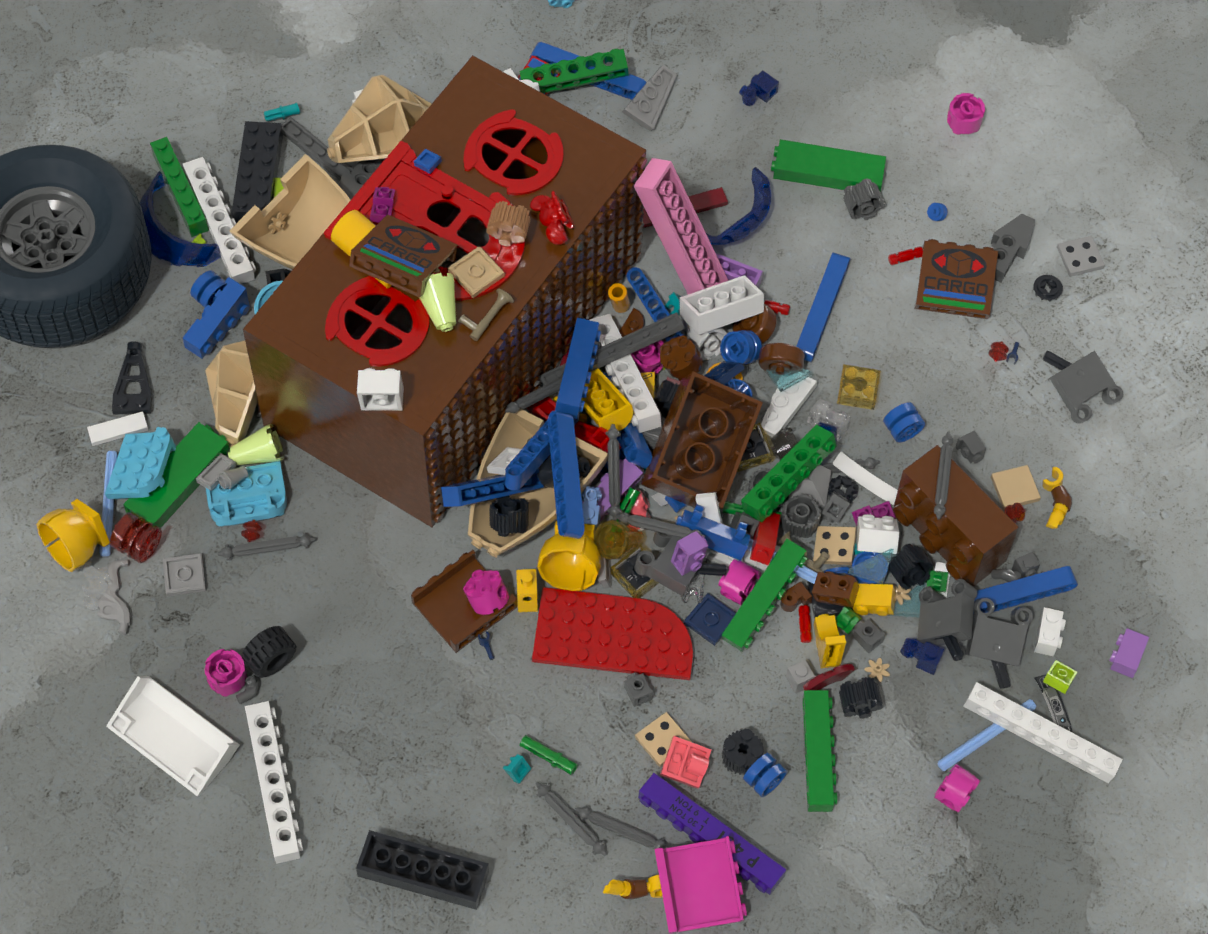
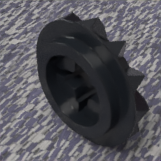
(1053, 284)
(852, 488)

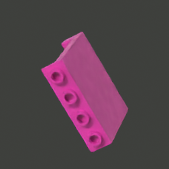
(700, 885)

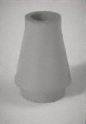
(231, 477)

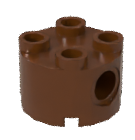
(680, 357)

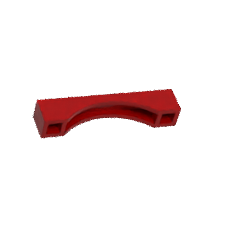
(592, 435)

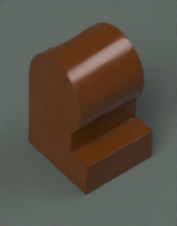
(794, 596)

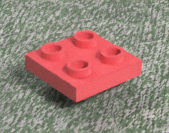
(686, 762)

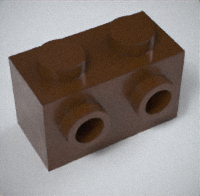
(835, 589)

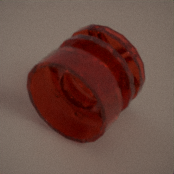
(135, 537)

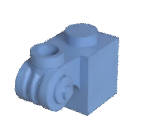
(591, 510)

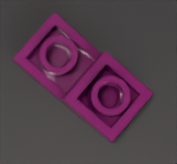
(382, 203)
(878, 511)

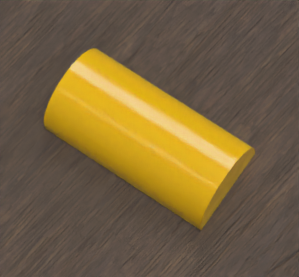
(351, 231)
(606, 403)

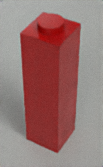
(765, 539)

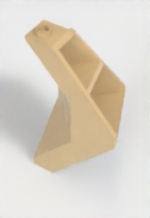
(375, 121)
(232, 391)

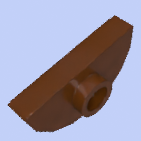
(633, 323)

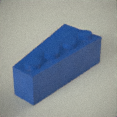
(217, 319)

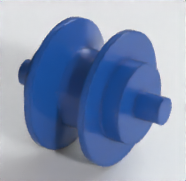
(937, 211)

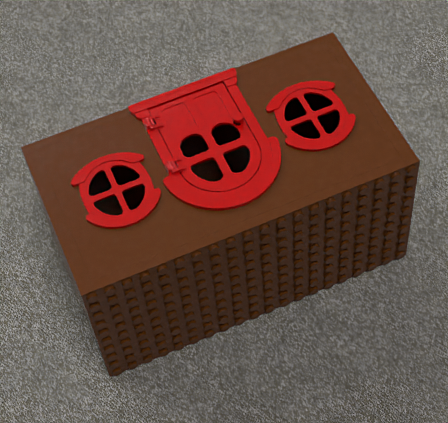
(494, 147)

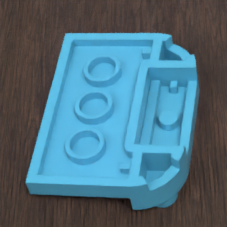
(140, 464)
(253, 498)

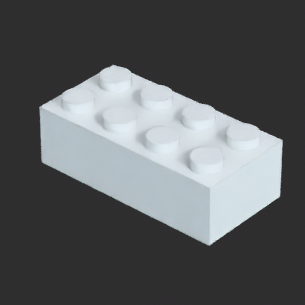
(721, 304)

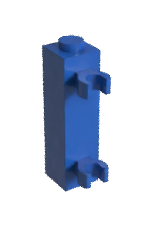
(718, 536)

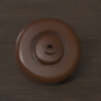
(761, 324)
(781, 357)

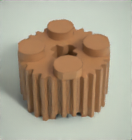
(508, 223)

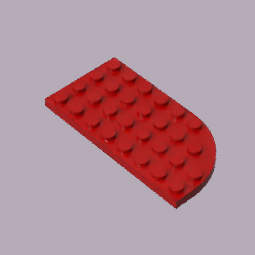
(611, 634)

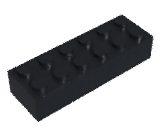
(257, 167)
(422, 869)

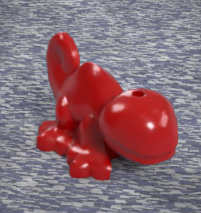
(553, 214)

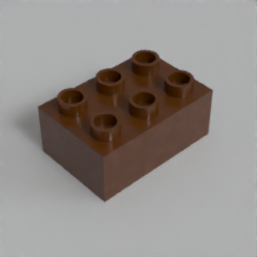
(701, 440)
(972, 532)

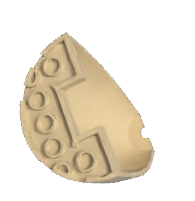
(310, 206)
(514, 432)

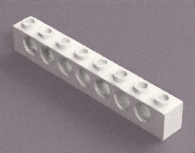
(194, 171)
(628, 379)
(1043, 733)
(282, 850)

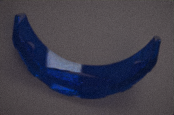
(754, 218)
(166, 245)

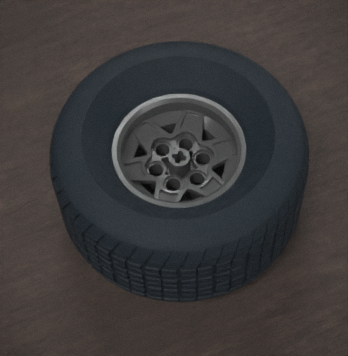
(105, 270)

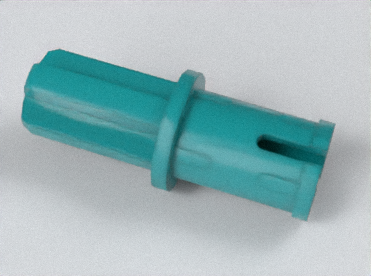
(281, 112)

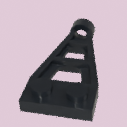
(132, 403)

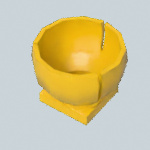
(78, 533)
(570, 561)

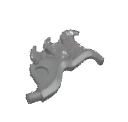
(103, 591)

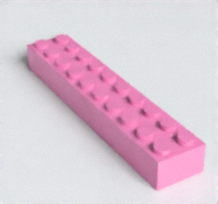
(678, 226)

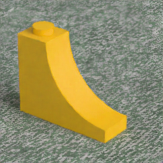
(828, 641)

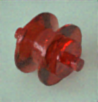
(998, 351)
(1015, 512)
(251, 531)

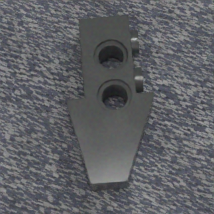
(361, 173)
(1016, 236)

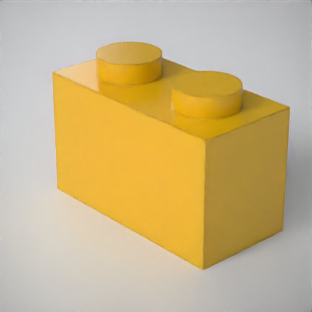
(875, 599)

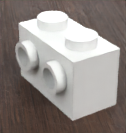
(1048, 632)

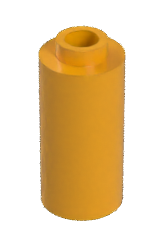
(619, 298)

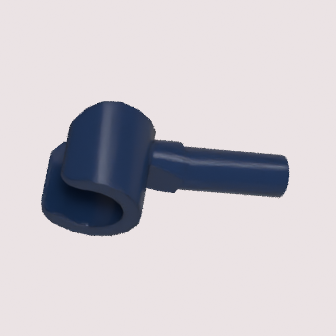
(1013, 354)
(486, 643)

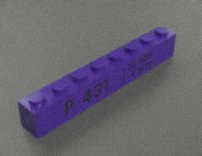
(703, 827)

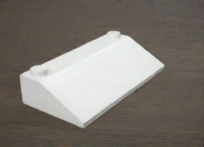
(172, 734)

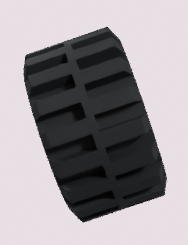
(269, 651)

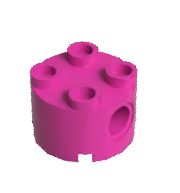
(965, 114)
(648, 358)
(738, 581)
(486, 591)
(225, 672)
(956, 788)

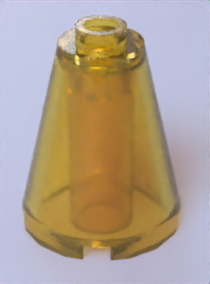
(617, 539)

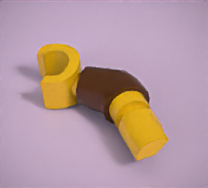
(1061, 497)
(635, 888)

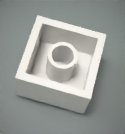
(380, 389)
(877, 534)

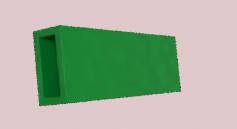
(825, 165)
(182, 468)

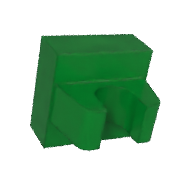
(938, 581)
(847, 620)

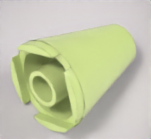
(440, 301)
(259, 447)

